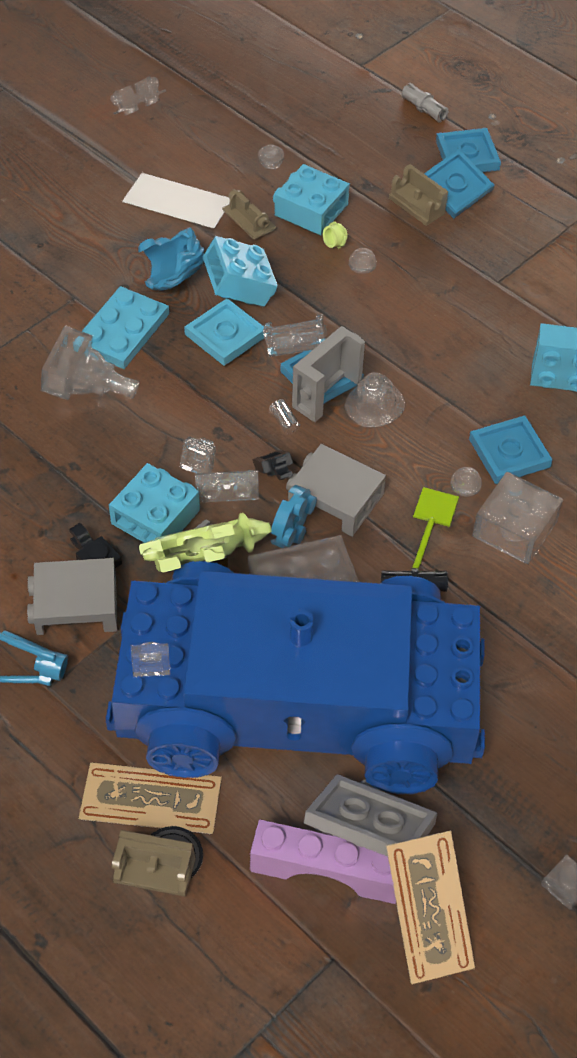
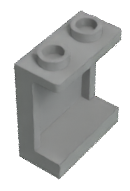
(323, 367)
(341, 486)
(73, 593)

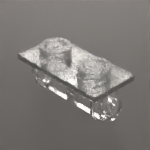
(146, 93)
(227, 486)

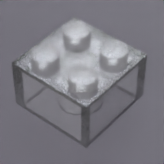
(517, 517)

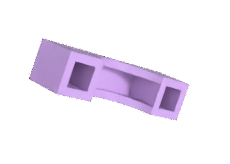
(291, 851)

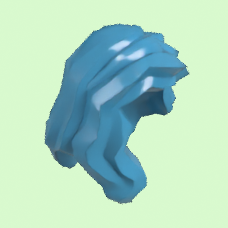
(172, 259)

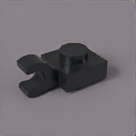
(274, 464)
(92, 549)

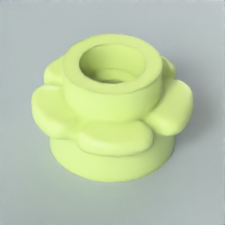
(335, 235)

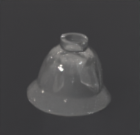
(374, 401)

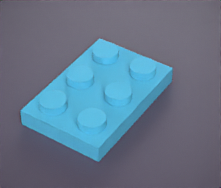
(125, 325)

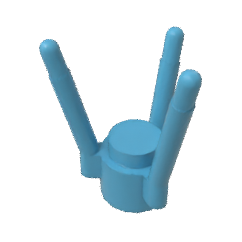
(48, 663)

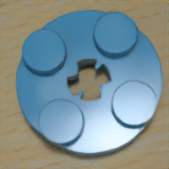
(291, 517)

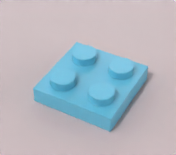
(225, 331)

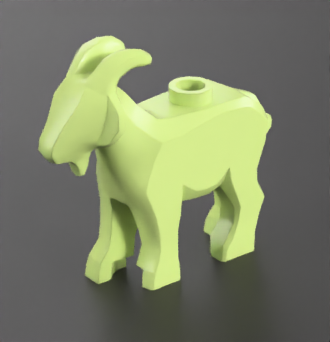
(204, 543)

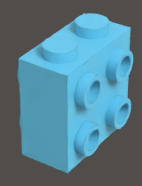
(311, 199)
(239, 271)
(555, 358)
(154, 505)

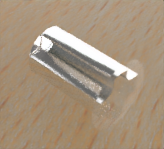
(284, 416)

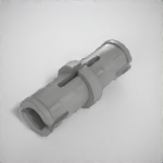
(424, 102)

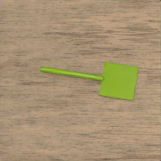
(435, 508)

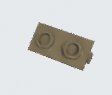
(247, 215)

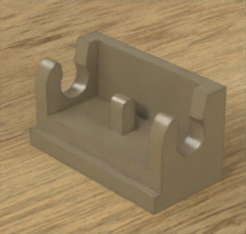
(419, 195)
(153, 863)

